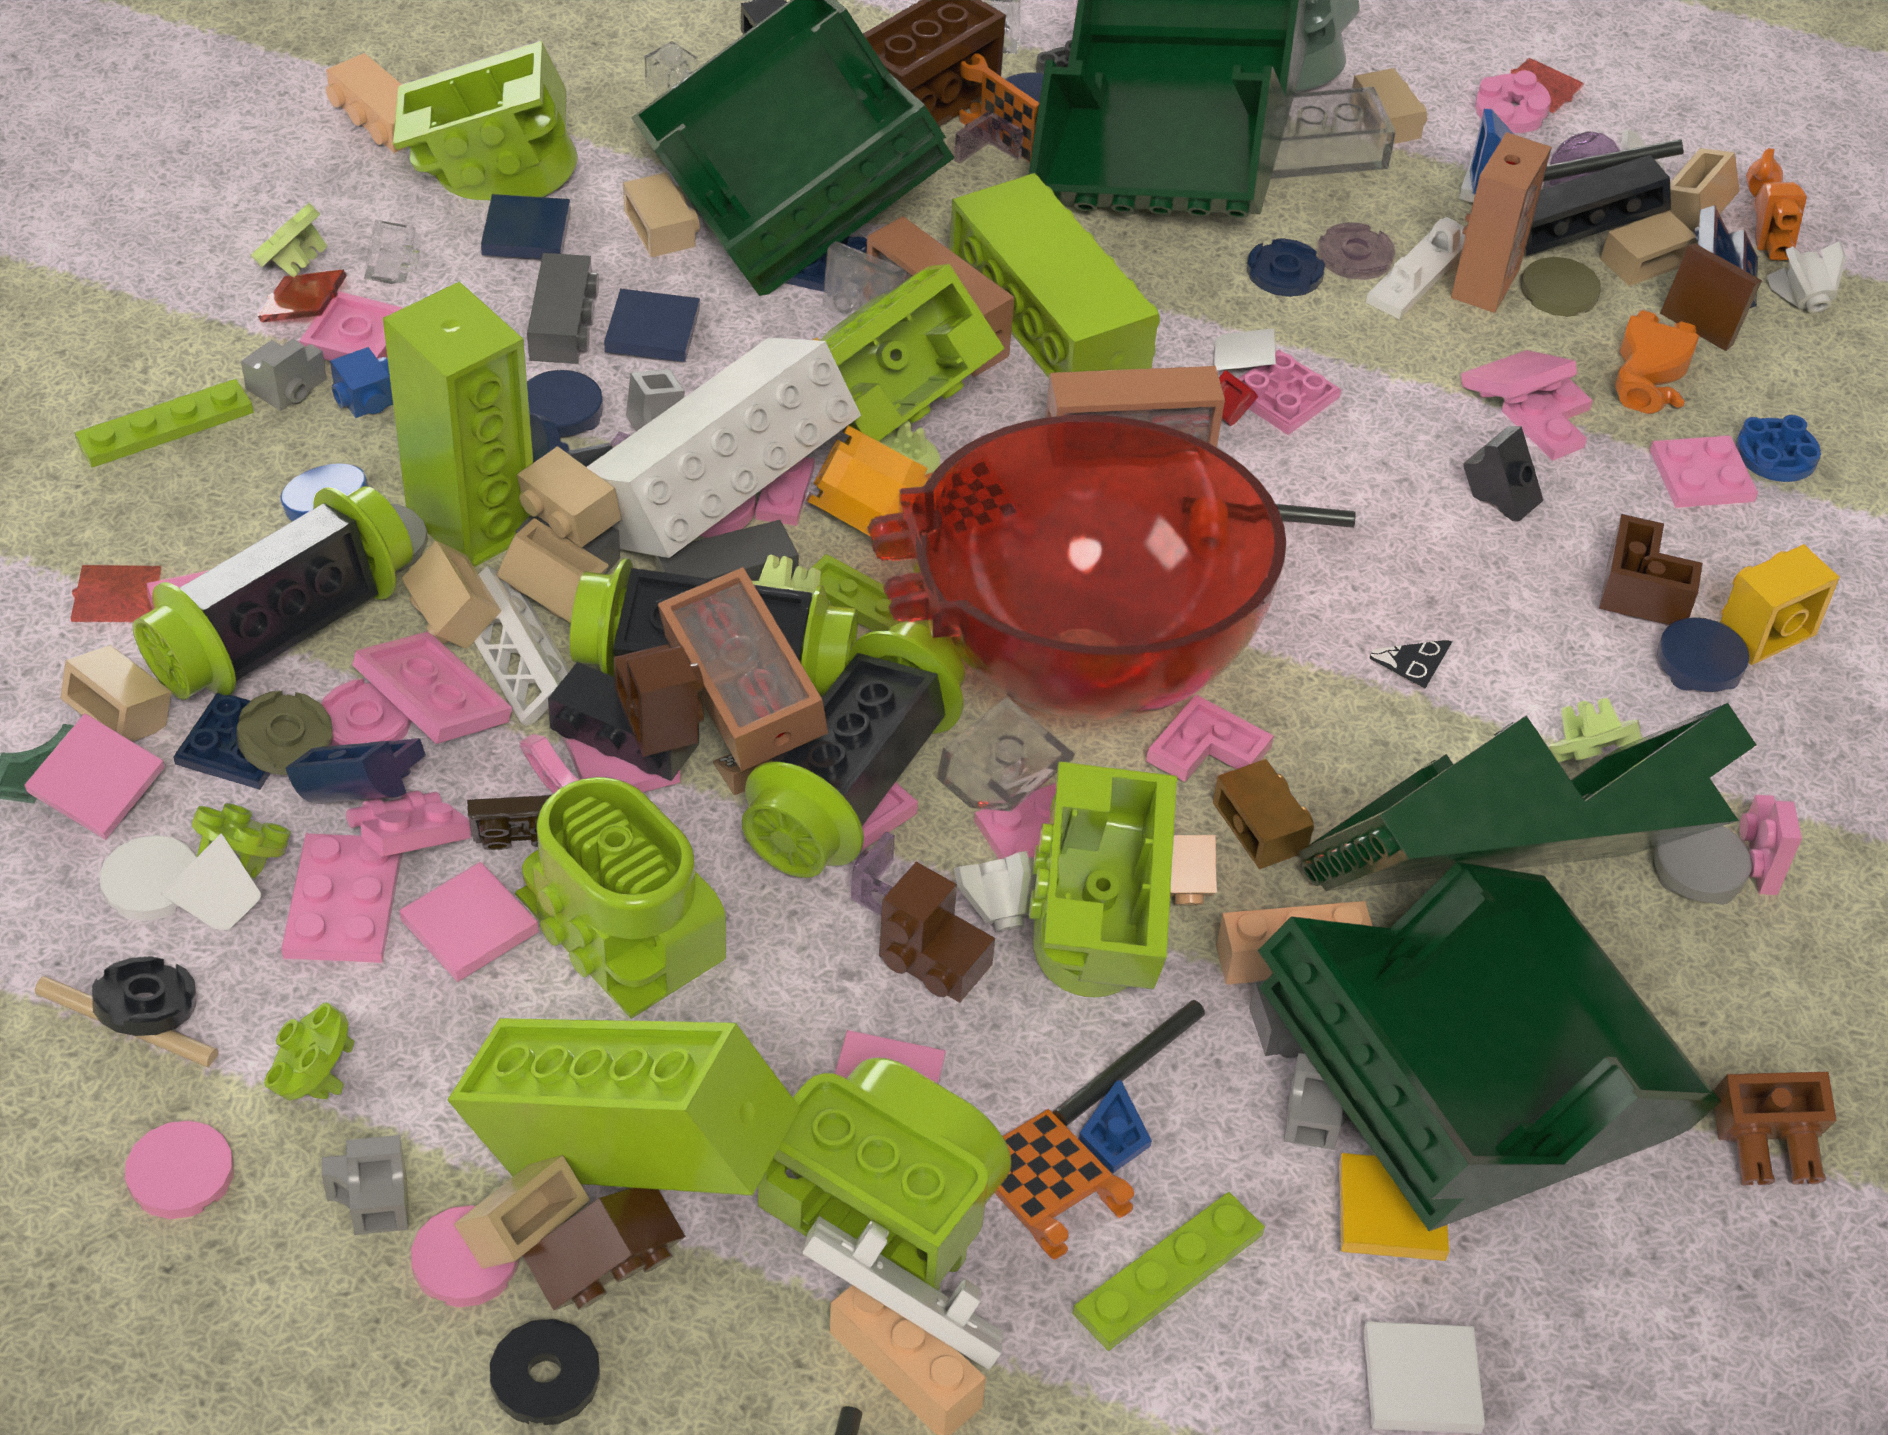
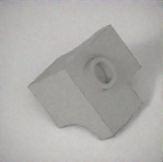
(283, 372)
(651, 395)
(1312, 1109)
(370, 1183)

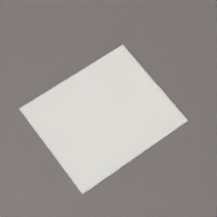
(1245, 349)

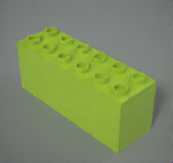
(1068, 294)
(460, 419)
(628, 1102)

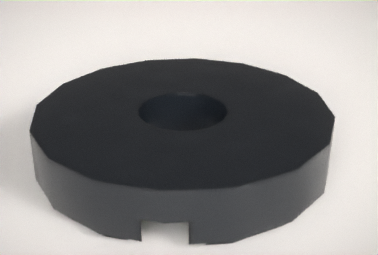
(125, 1013)
(547, 1401)

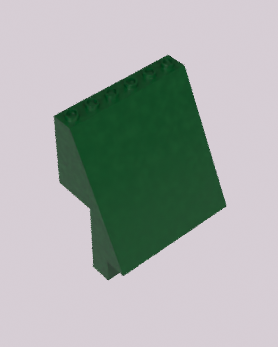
(1170, 105)
(792, 139)
(1520, 809)
(1481, 1041)

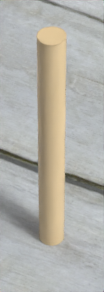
(170, 1040)

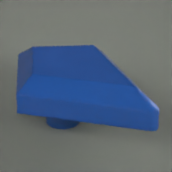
(1115, 1130)

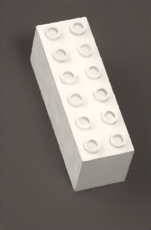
(725, 443)

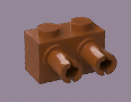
(1776, 1106)

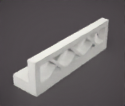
(524, 635)

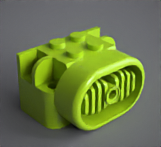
(490, 126)
(910, 349)
(1104, 879)
(622, 893)
(893, 1154)

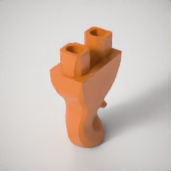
(1777, 206)
(1654, 357)

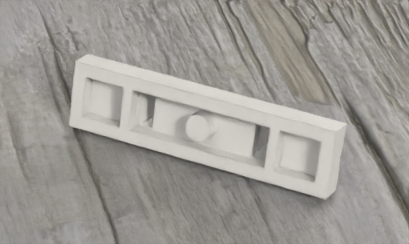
(1419, 269)
(943, 1317)

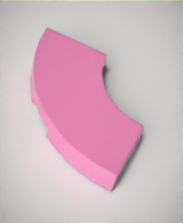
(546, 762)

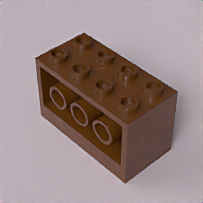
(928, 43)

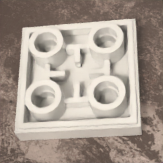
(1423, 1377)

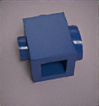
(361, 382)

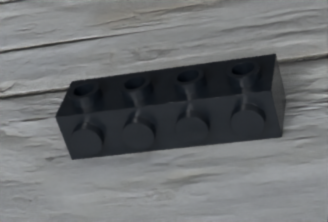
(1598, 203)

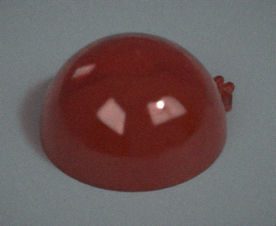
(1088, 562)

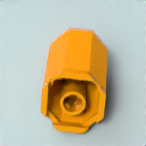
(864, 480)

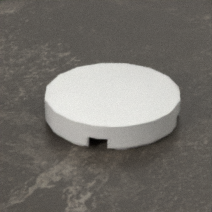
(140, 872)

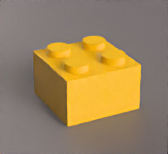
(1779, 601)

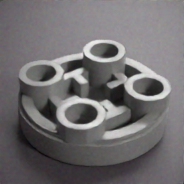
(1705, 866)

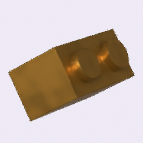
(1263, 813)

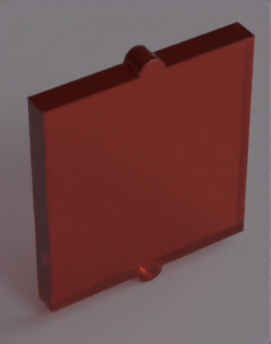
(1559, 85)
(302, 296)
(113, 593)

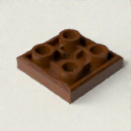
(1711, 296)

